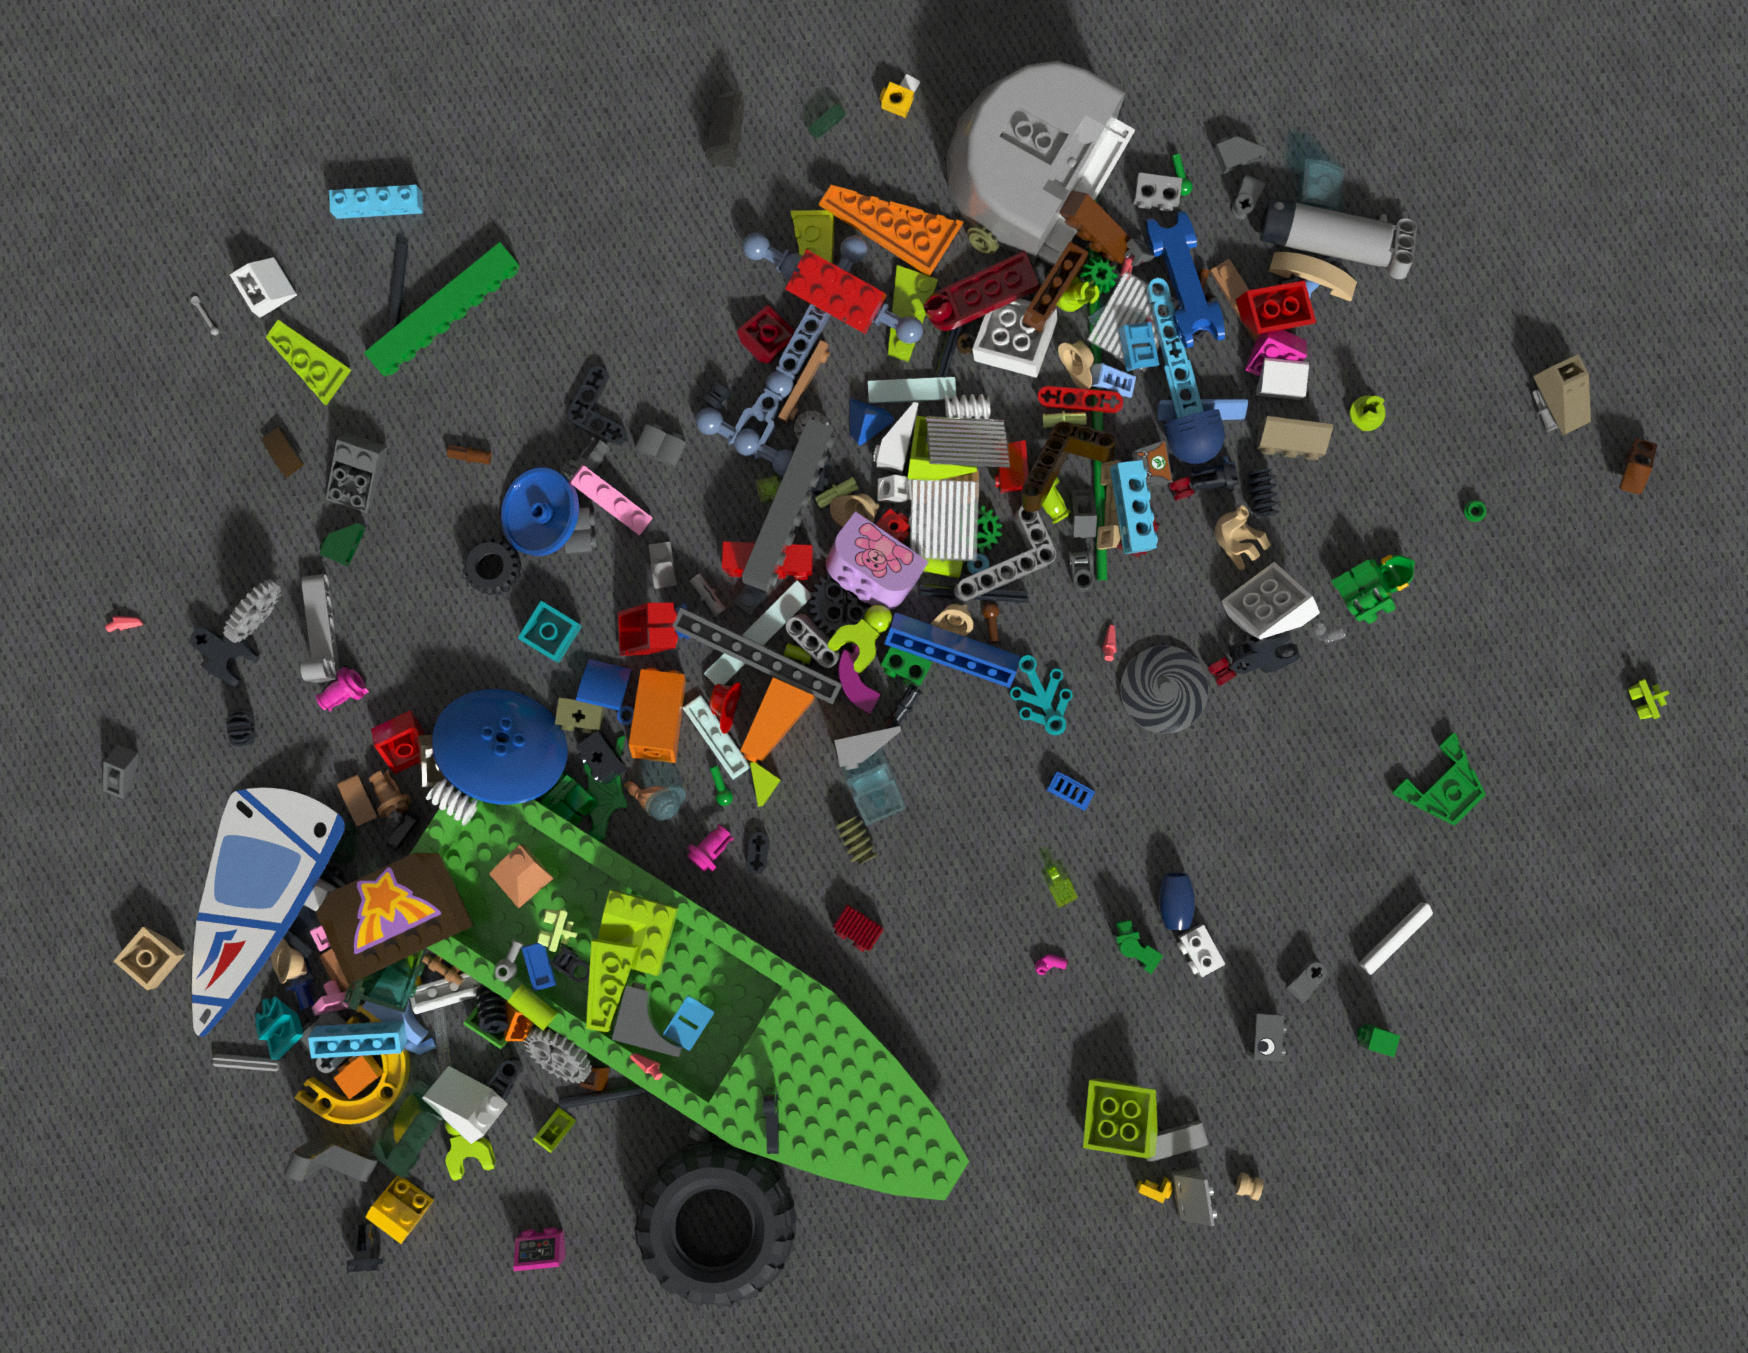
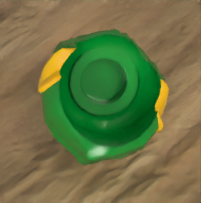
(1397, 571)

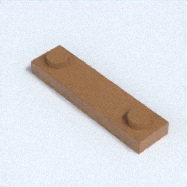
(1231, 286)
(820, 355)

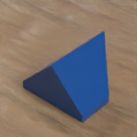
(867, 420)

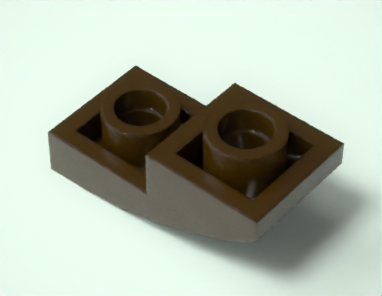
(282, 452)

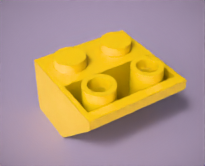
(399, 1208)

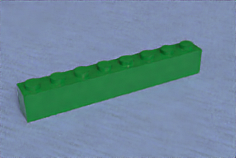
(442, 310)

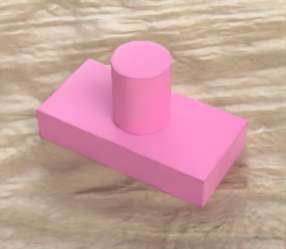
(332, 1001)

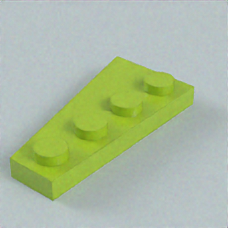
(909, 298)
(312, 364)
(607, 979)

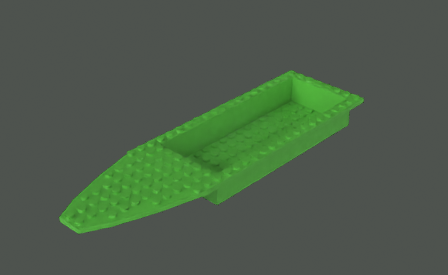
(840, 1091)

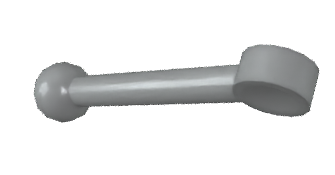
(196, 301)

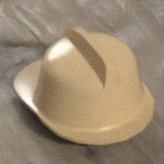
(1078, 362)
(845, 505)
(954, 619)
(287, 962)

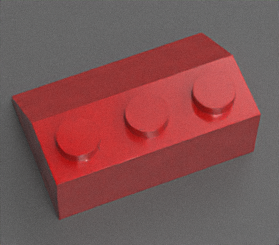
(1276, 307)

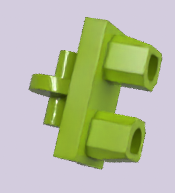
(1650, 709)

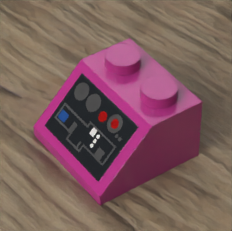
(539, 1249)

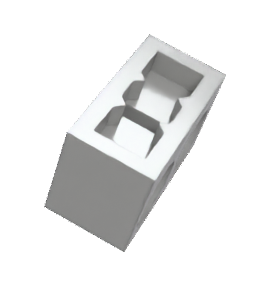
(1157, 185)

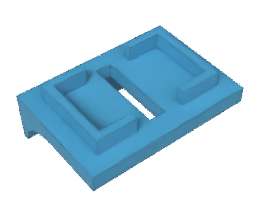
(1141, 356)
(681, 1031)

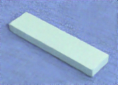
(911, 390)
(720, 743)

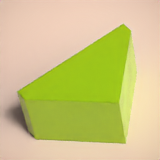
(764, 783)
(554, 1130)

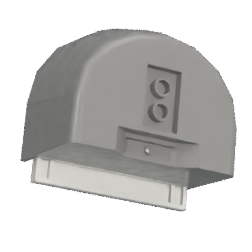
(1031, 146)

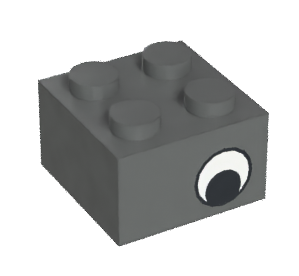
(1266, 1035)

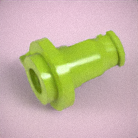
(1078, 295)
(1372, 418)
(1055, 505)

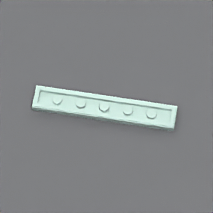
(762, 630)

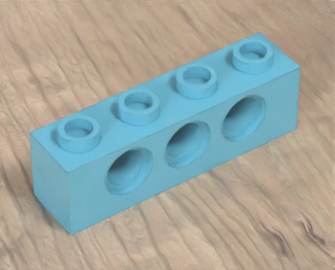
(376, 201)
(1128, 518)
(357, 1039)

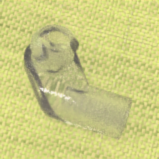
(1326, 635)

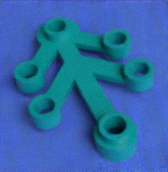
(1043, 698)

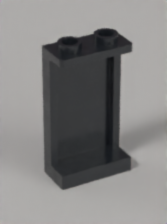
(299, 931)

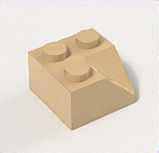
(149, 958)

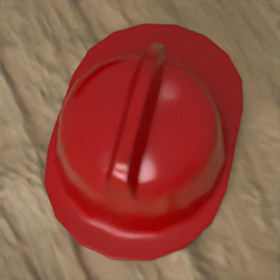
(723, 704)

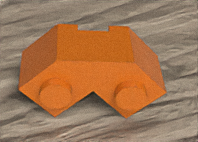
(357, 1074)

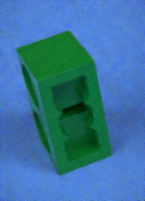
(908, 661)
(1378, 1039)

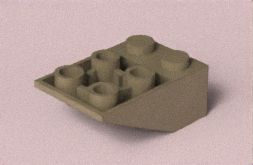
(1566, 393)

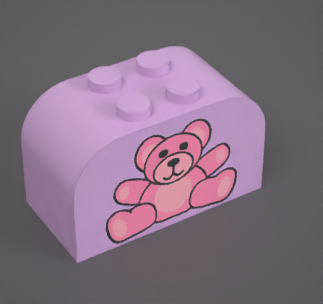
(873, 563)

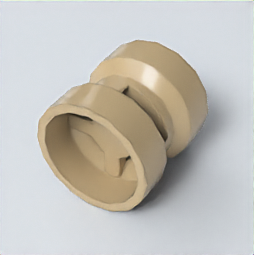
(1248, 1186)

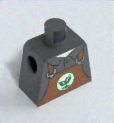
(1156, 463)

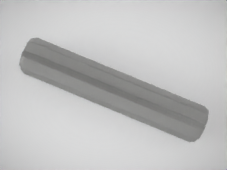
(246, 1062)

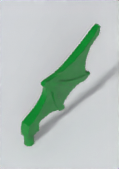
(609, 797)

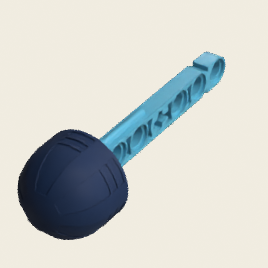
(1196, 433)

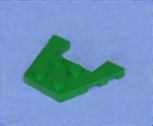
(1452, 792)

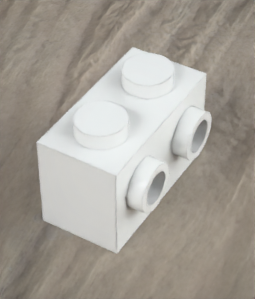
(1200, 950)

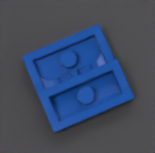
(604, 684)

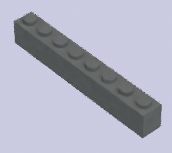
(788, 505)
(756, 655)

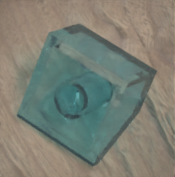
(1321, 184)
(876, 794)

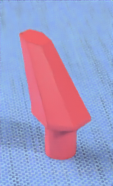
(123, 623)
(1109, 645)
(647, 1065)

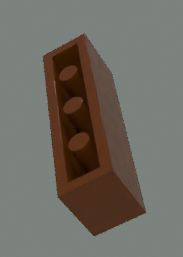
(1095, 226)
(1055, 286)

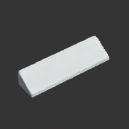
(1396, 938)
(443, 993)

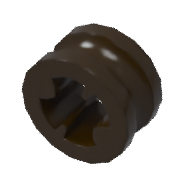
(965, 337)

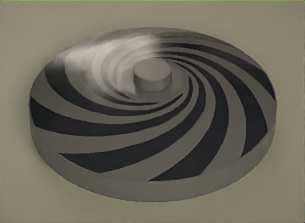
(1164, 689)

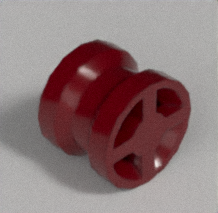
(1181, 489)

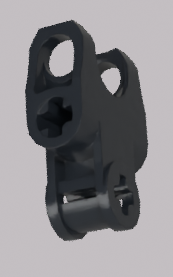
(221, 653)
(1263, 653)

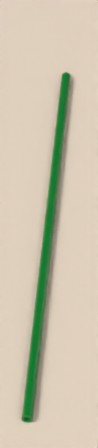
(1097, 423)

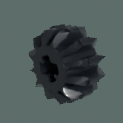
(241, 727)

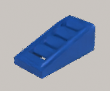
(1054, 782)

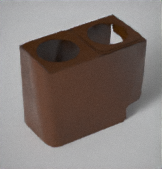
(1636, 475)

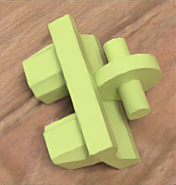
(552, 938)

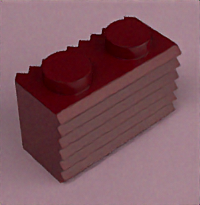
(857, 928)

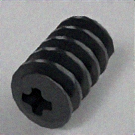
(1262, 492)
(491, 1010)

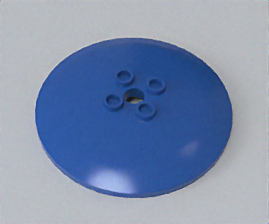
(493, 770)

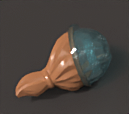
(657, 800)

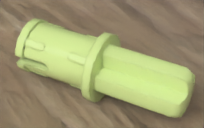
(1051, 420)
(841, 489)

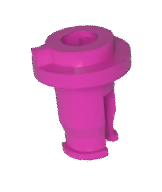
(347, 685)
(709, 849)

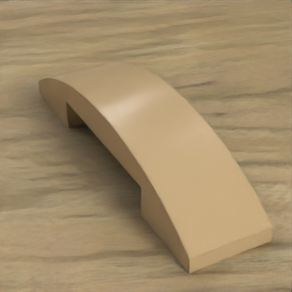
(1314, 270)
(1109, 534)

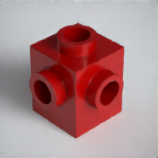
(890, 519)

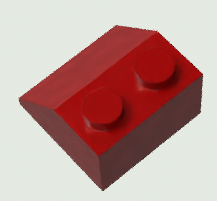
(1013, 477)
(398, 741)

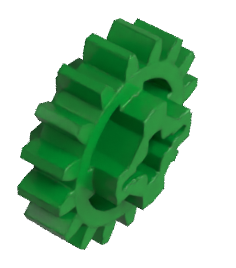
(987, 536)

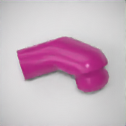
(1049, 961)

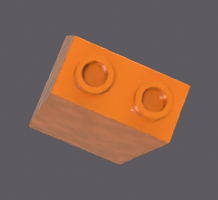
(657, 715)
(775, 717)

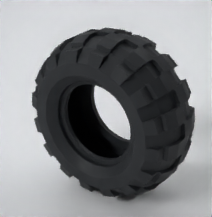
(702, 1276)

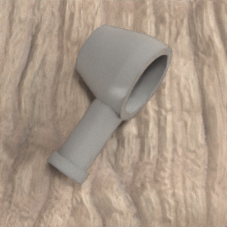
(508, 963)

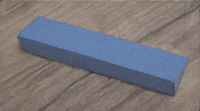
(1229, 408)

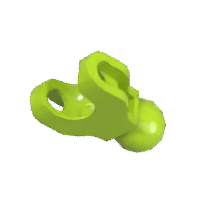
(864, 634)
(461, 1148)

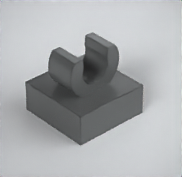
(1140, 251)

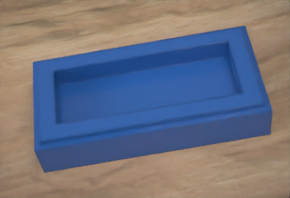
(539, 969)

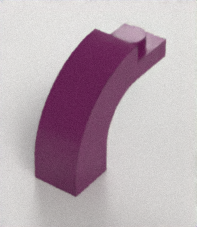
(855, 690)

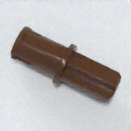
(469, 454)

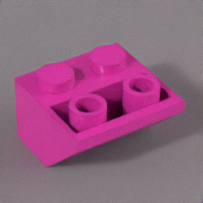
(1276, 345)

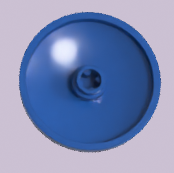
(540, 511)

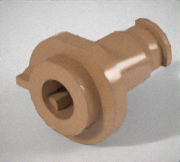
(389, 794)

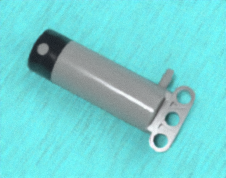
(1341, 235)

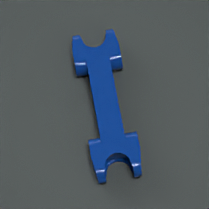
(1194, 311)

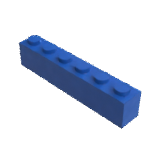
(952, 650)

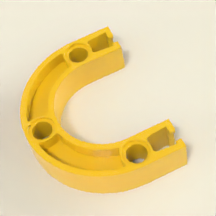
(359, 1110)

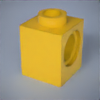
(900, 108)

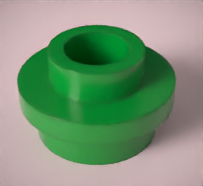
(1479, 506)

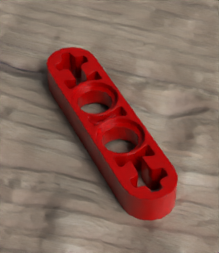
(1079, 403)

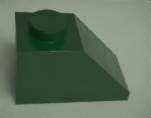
(342, 544)

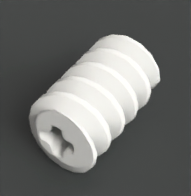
(968, 408)
(452, 801)

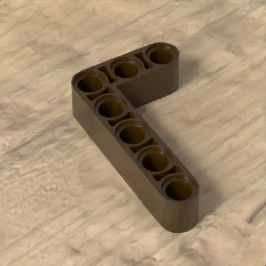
(1063, 439)

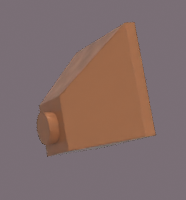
(521, 875)

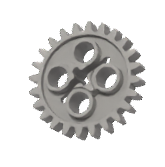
(252, 611)
(557, 1055)

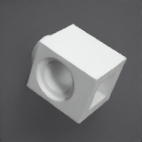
(894, 489)

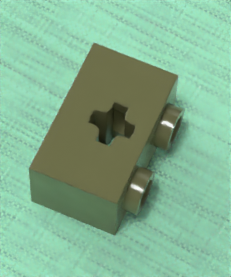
(566, 715)

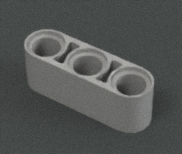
(803, 636)
(1180, 1140)

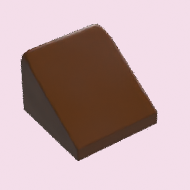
(597, 1078)

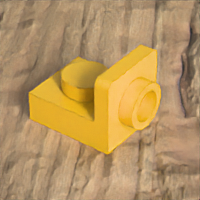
(1151, 1189)

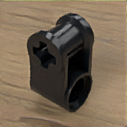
(570, 963)
(503, 1081)

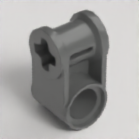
(1248, 194)
(1081, 565)
(1304, 983)

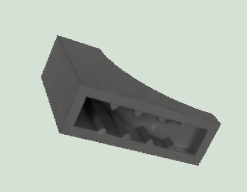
(636, 1023)

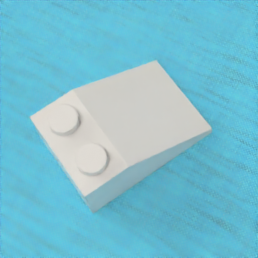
(895, 445)
(464, 1103)

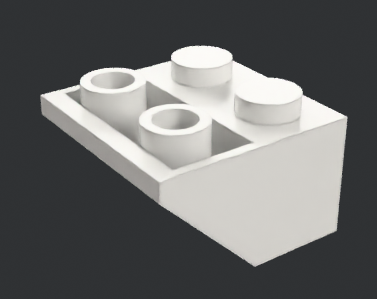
(263, 285)

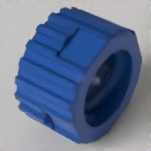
(620, 712)

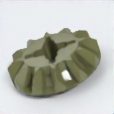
(982, 240)

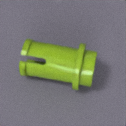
(797, 653)

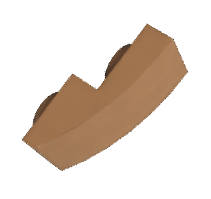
(357, 800)

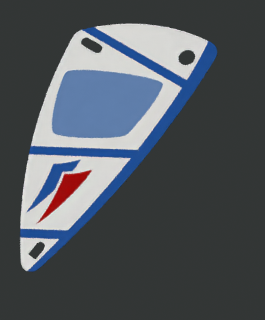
(255, 891)

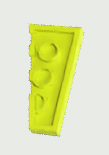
(815, 232)

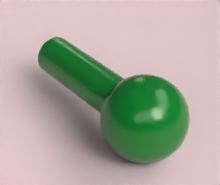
(1186, 186)
(723, 796)

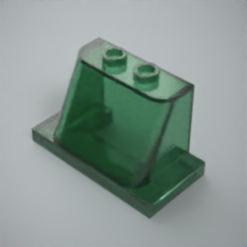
(389, 986)
(407, 1132)

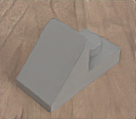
(662, 565)

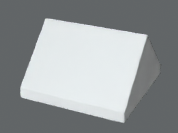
(1283, 379)

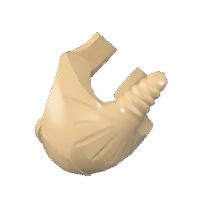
(1232, 529)

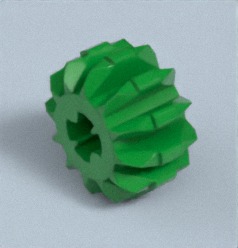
(1102, 268)

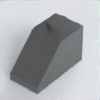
(1237, 153)
(1083, 513)
(119, 770)

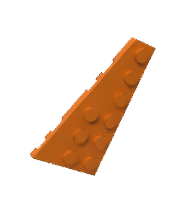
(899, 228)

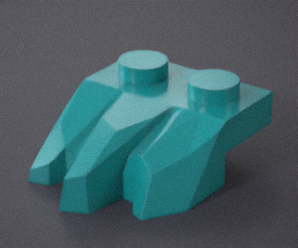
(278, 1026)

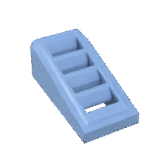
(1099, 379)

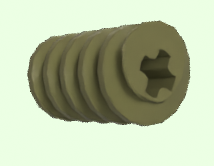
(856, 841)

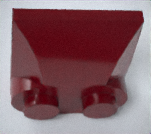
(765, 335)

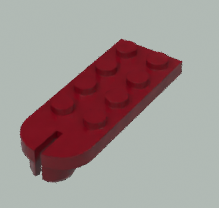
(981, 293)

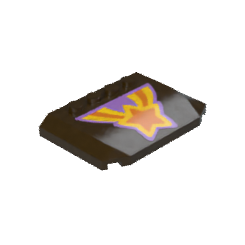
(392, 914)

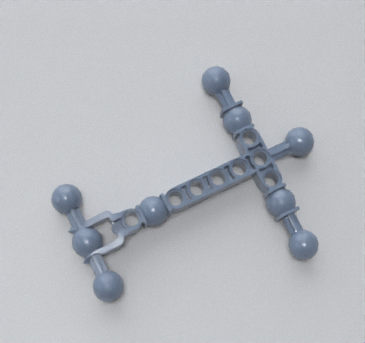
(780, 382)

